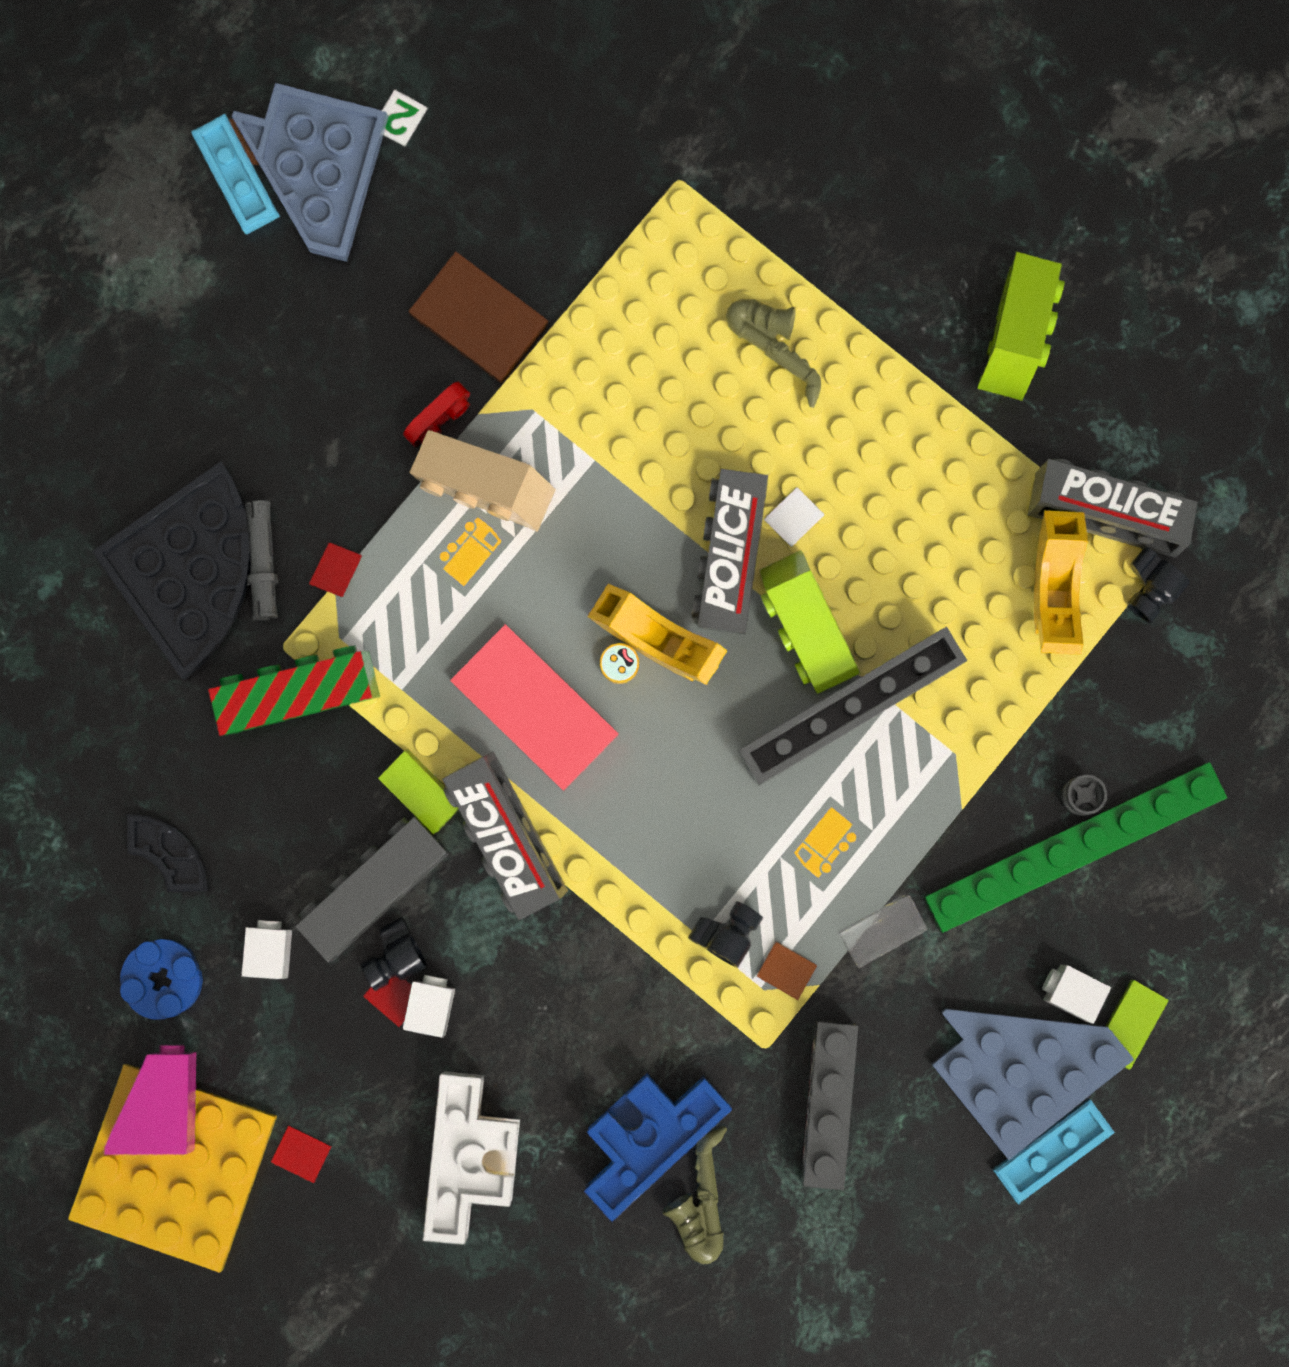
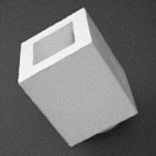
(267, 951)
(1075, 993)
(429, 1006)

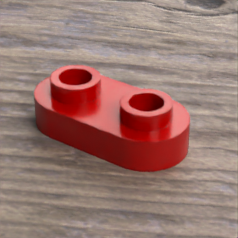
(449, 404)

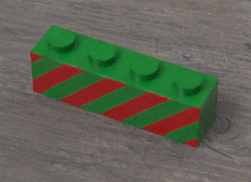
(293, 692)

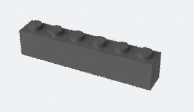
(852, 706)

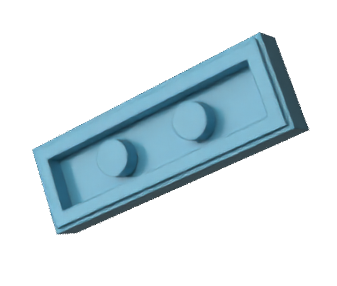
(235, 174)
(1053, 1151)

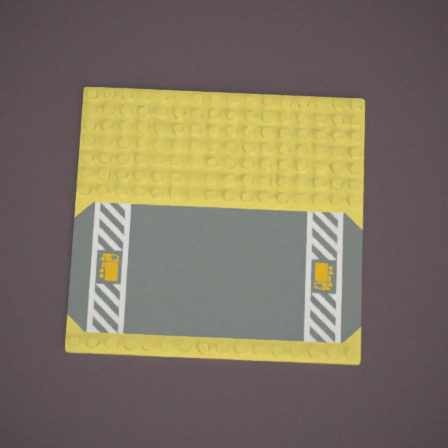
(630, 422)

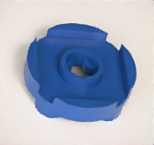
(139, 988)

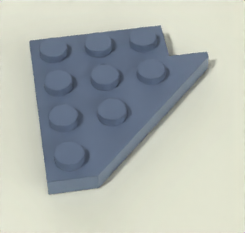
(317, 161)
(1025, 1071)

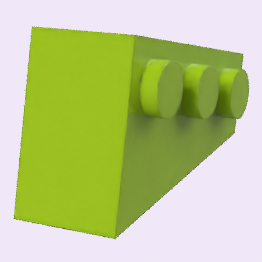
(1022, 326)
(807, 623)

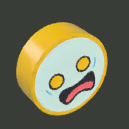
(619, 663)

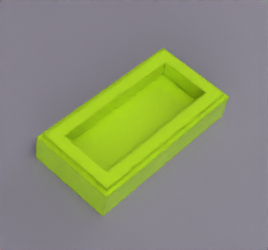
(419, 791)
(1136, 1017)

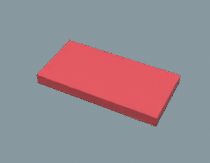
(534, 707)

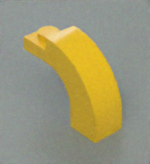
(1057, 582)
(656, 636)

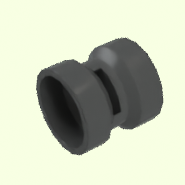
(1090, 795)

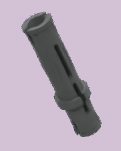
(261, 561)

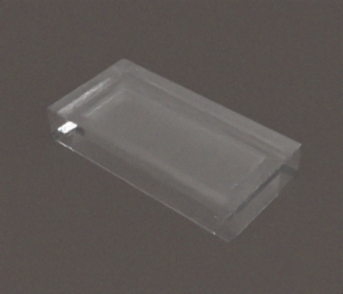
(883, 930)

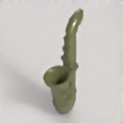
(760, 326)
(700, 1224)

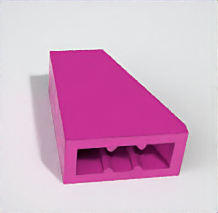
(159, 1107)

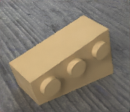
(482, 480)

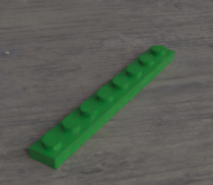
(1075, 847)

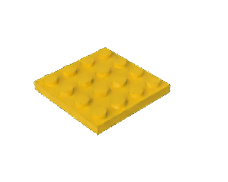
(179, 1201)

